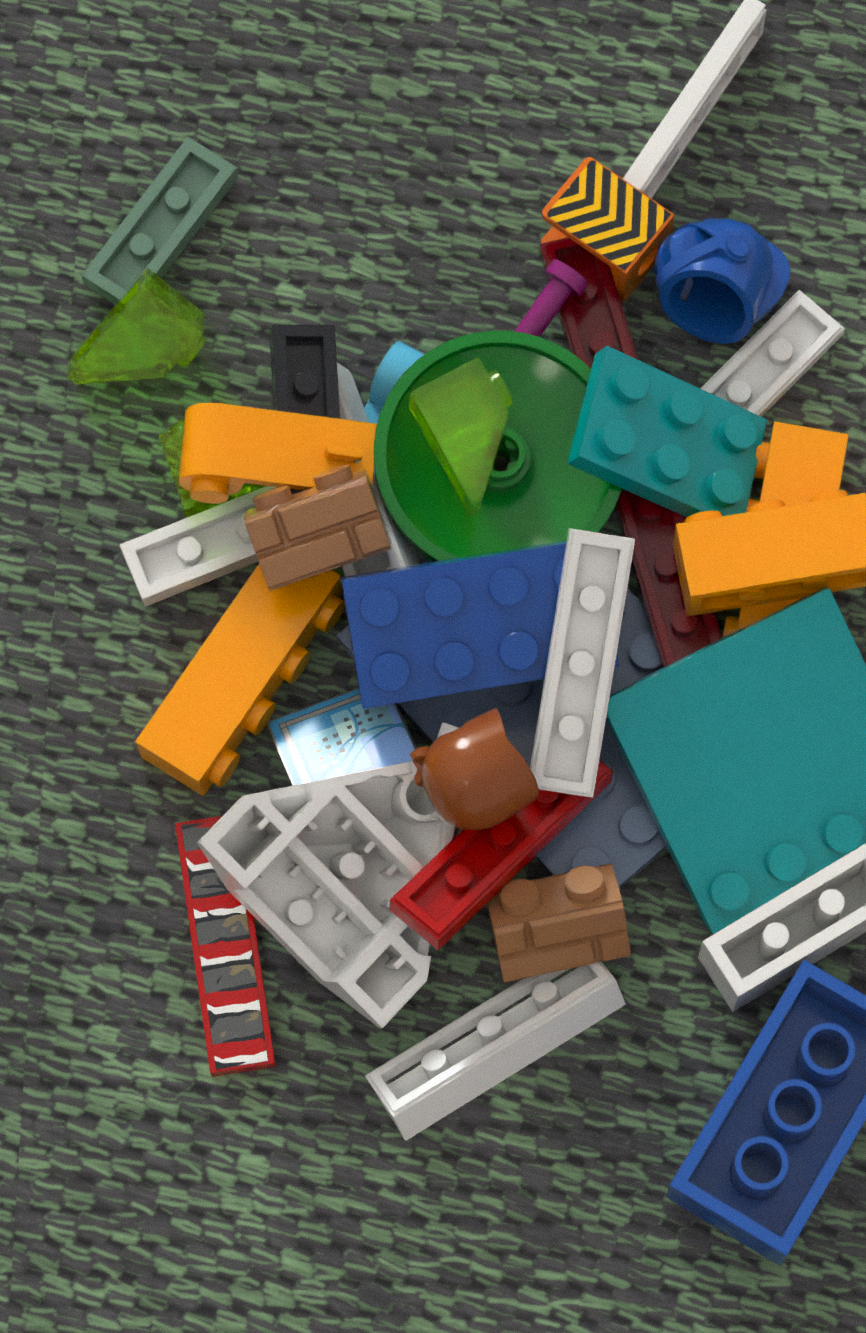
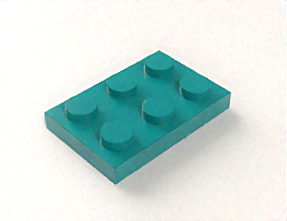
(665, 438)

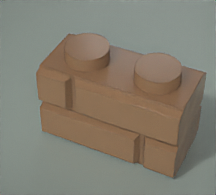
(316, 527)
(558, 922)

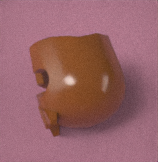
(475, 774)

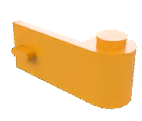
(267, 448)

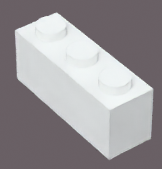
(792, 927)

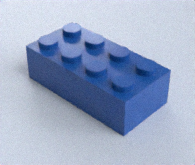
(453, 623)
(782, 1118)

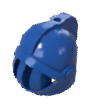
(715, 252)

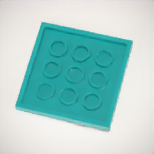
(753, 756)

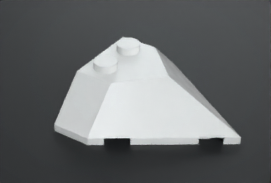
(321, 877)

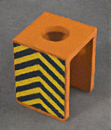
(609, 222)

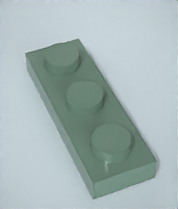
(162, 220)

